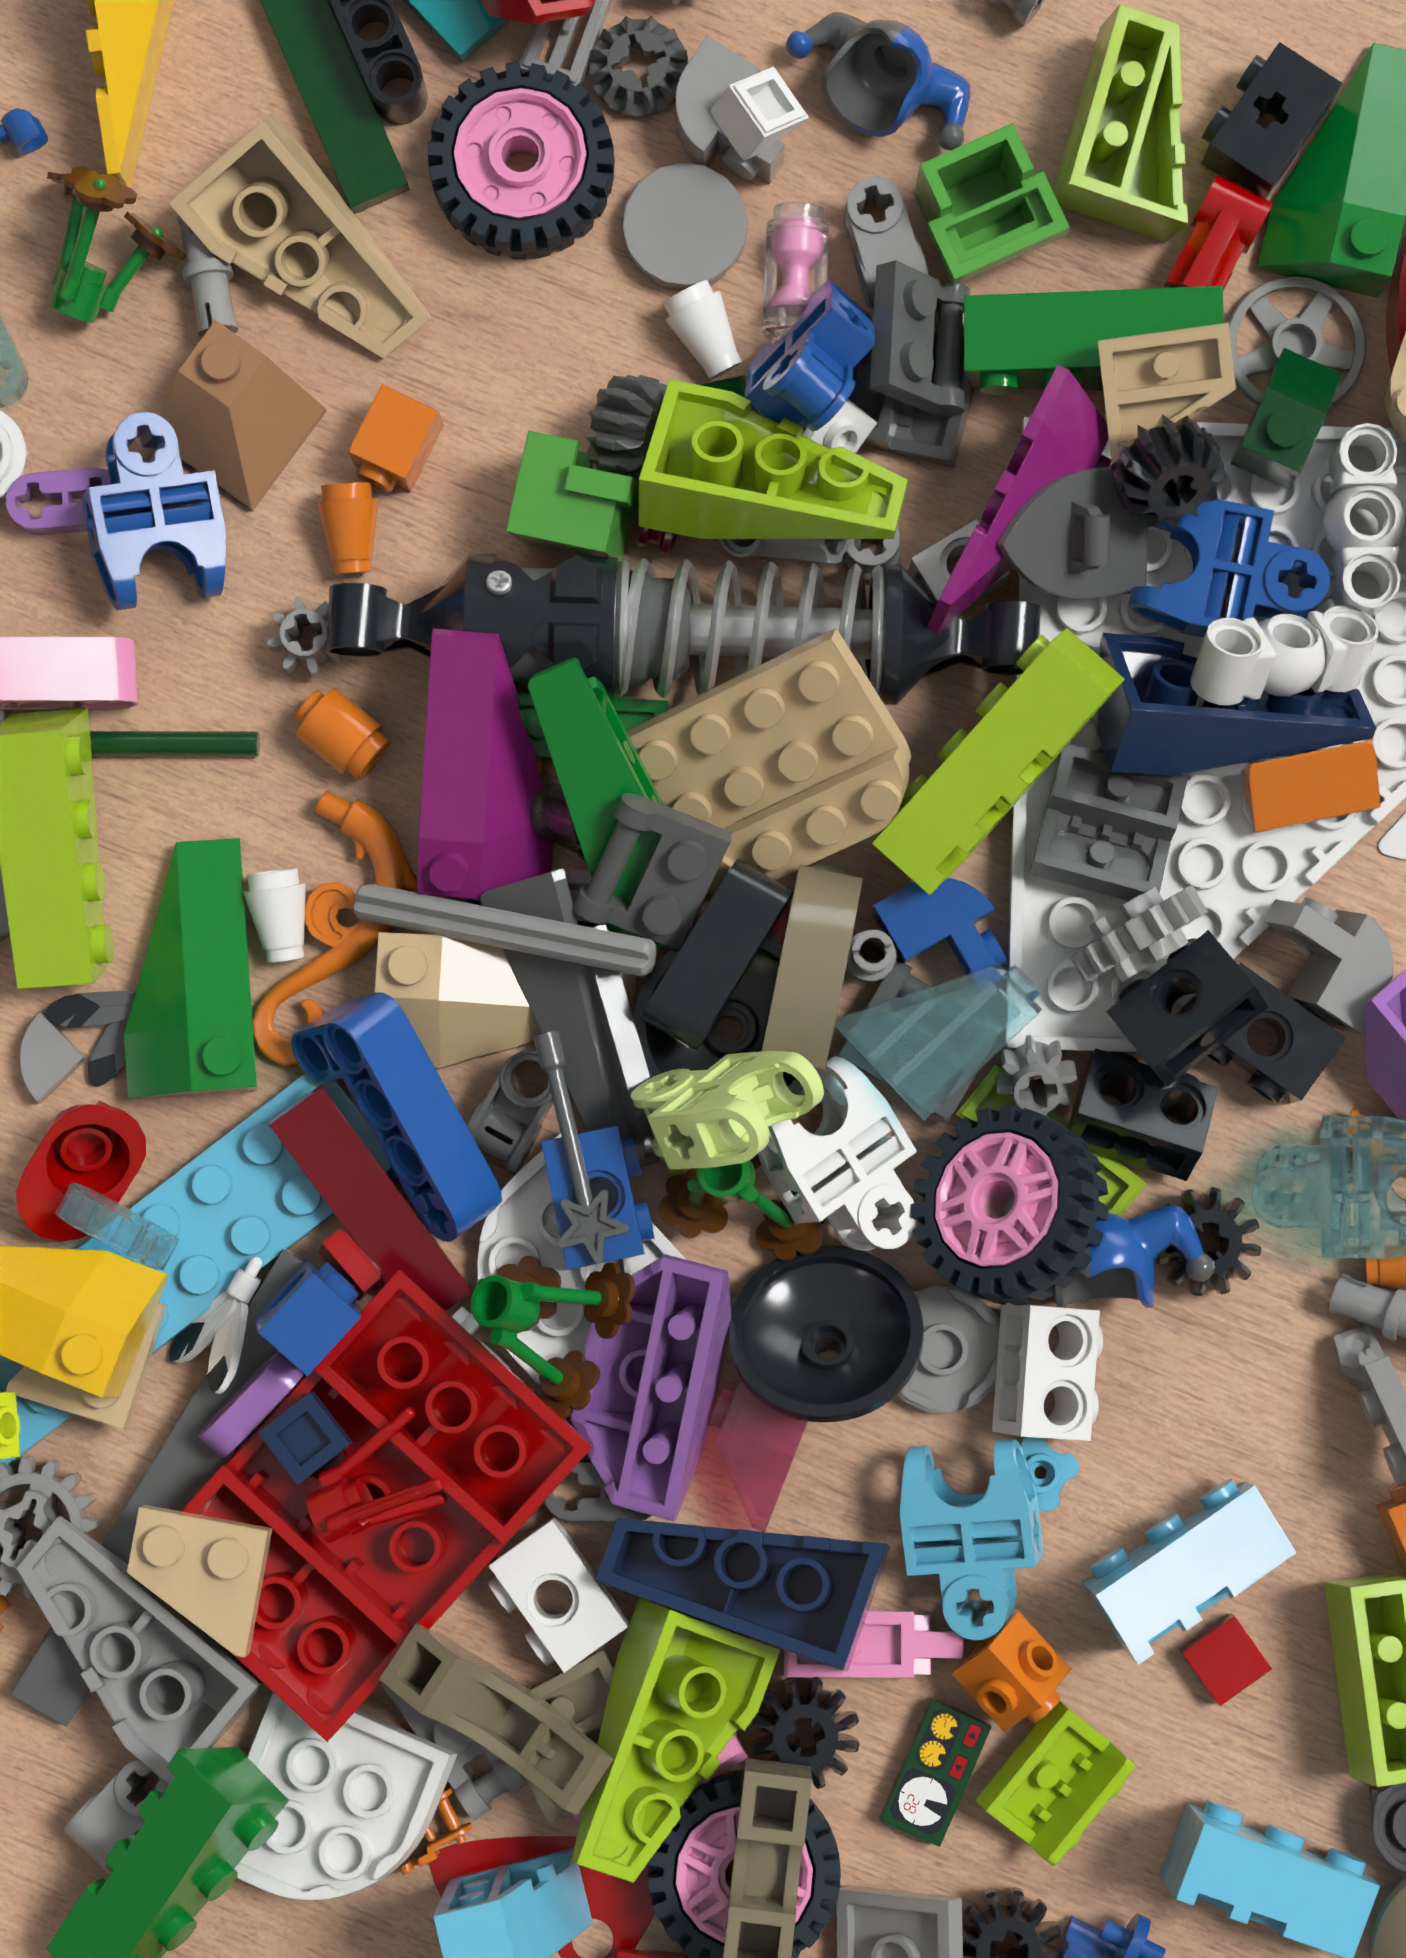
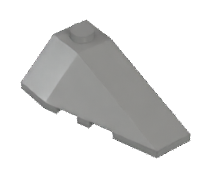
(144, 1660)

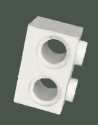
(1030, 1371)

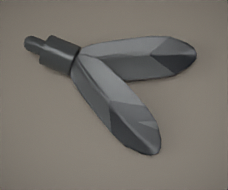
(96, 1010)

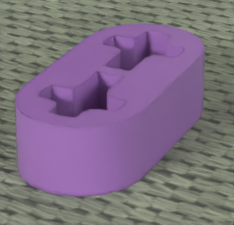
(54, 486)
(250, 1404)

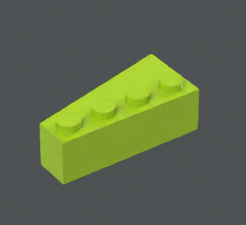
(998, 759)

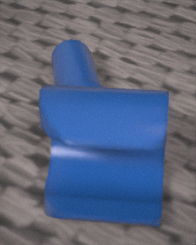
(23, 131)

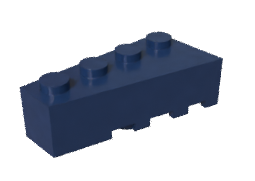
(768, 1586)

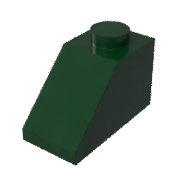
(1287, 419)

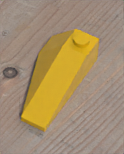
(127, 54)
(76, 1313)

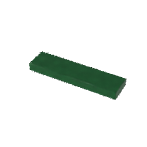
(337, 101)

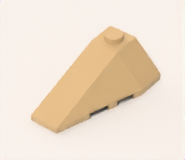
(290, 228)

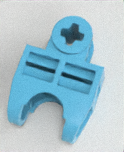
(971, 1537)

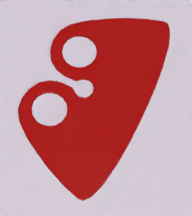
(617, 1902)

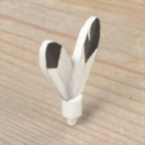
(222, 1324)

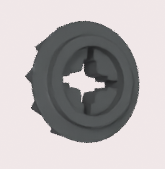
(621, 88)

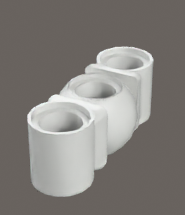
(1373, 493)
(1284, 655)

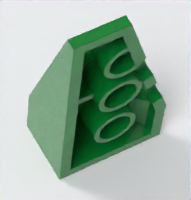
(1348, 193)
(193, 993)

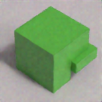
(987, 204)
(569, 504)

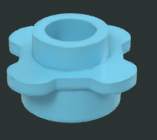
(1058, 1468)

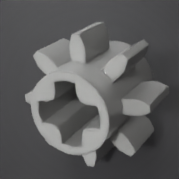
(291, 631)
(1031, 1060)

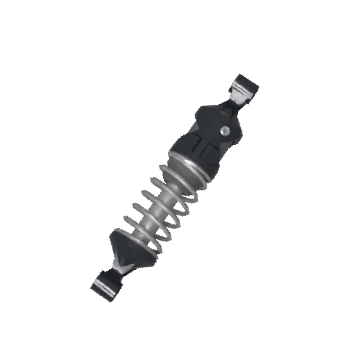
(646, 627)

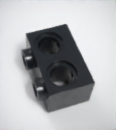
(1137, 1128)

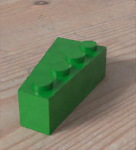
(176, 1860)

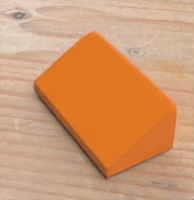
(1312, 786)

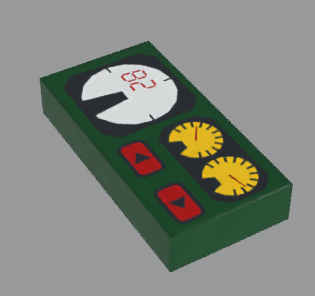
(935, 1772)

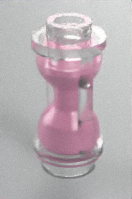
(796, 243)

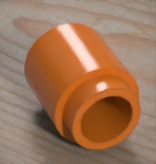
(341, 733)

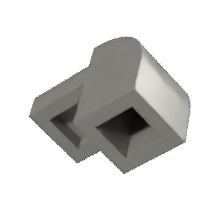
(697, 91)
(1346, 960)

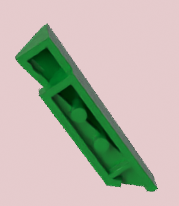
(592, 764)

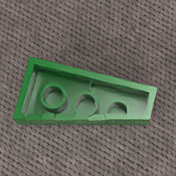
(1024, 336)

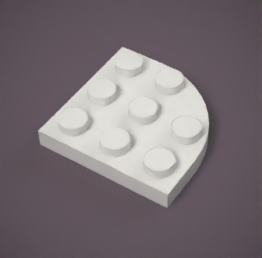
(528, 1227)
(351, 1803)

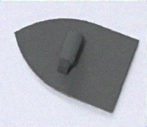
(1078, 538)

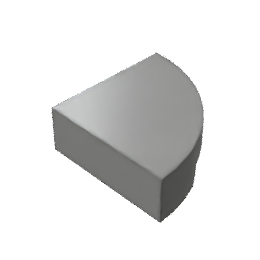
(47, 1057)

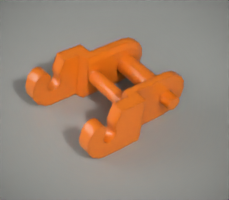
(456, 1831)

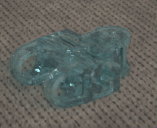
(1322, 1182)

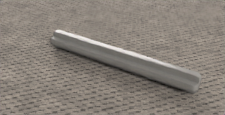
(505, 929)

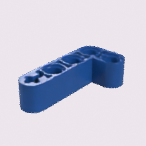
(406, 1108)

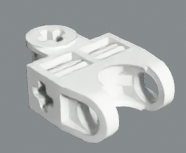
(846, 1164)

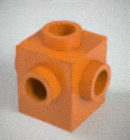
(1013, 1674)

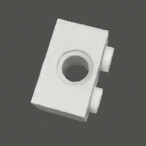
(553, 1555)

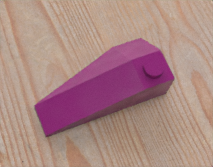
(1059, 438)
(476, 773)

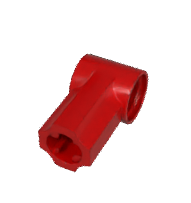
(1221, 232)

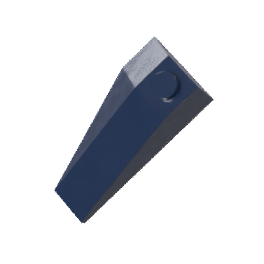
(1166, 729)

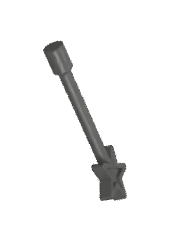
(588, 1216)

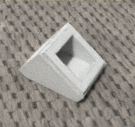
(757, 112)

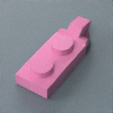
(888, 1647)

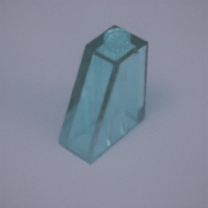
(943, 1032)

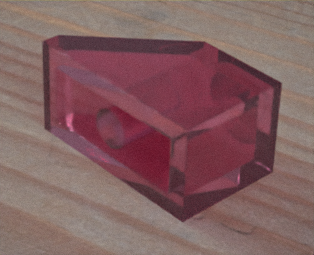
(755, 1449)

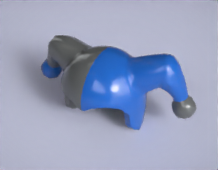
(883, 76)
(1127, 1255)

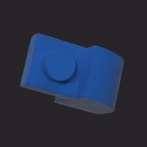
(924, 921)

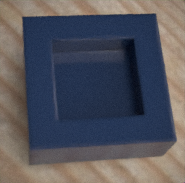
(305, 1437)

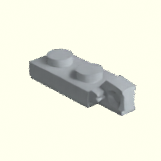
(1383, 1394)

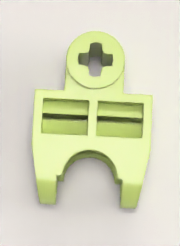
(724, 1111)

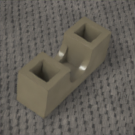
(767, 1860)

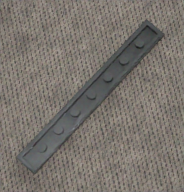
(171, 1481)

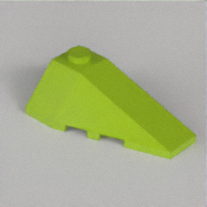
(742, 476)
(667, 1718)

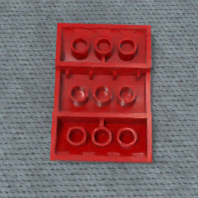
(345, 1606)

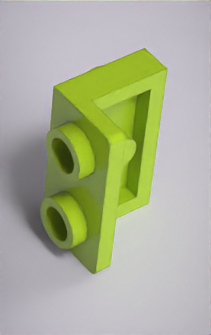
(1056, 1783)

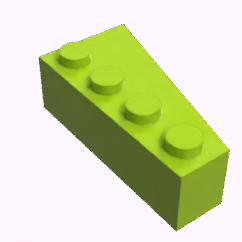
(51, 849)

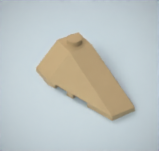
(459, 995)

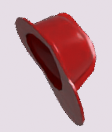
(80, 1146)

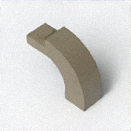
(813, 962)
(498, 1714)

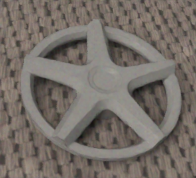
(1297, 334)

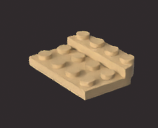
(782, 758)

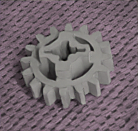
(1138, 934)
(41, 1501)

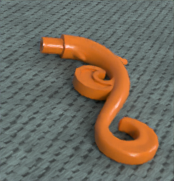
(380, 841)

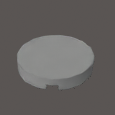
(685, 225)
(957, 1351)

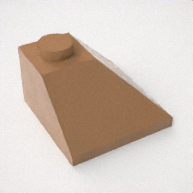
(238, 414)

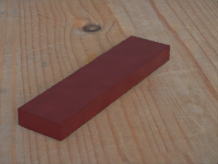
(366, 1197)

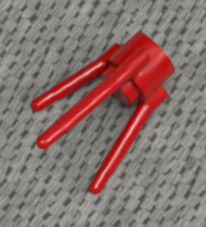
(349, 1507)

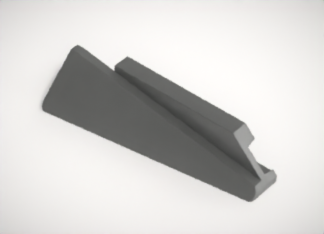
(587, 1010)

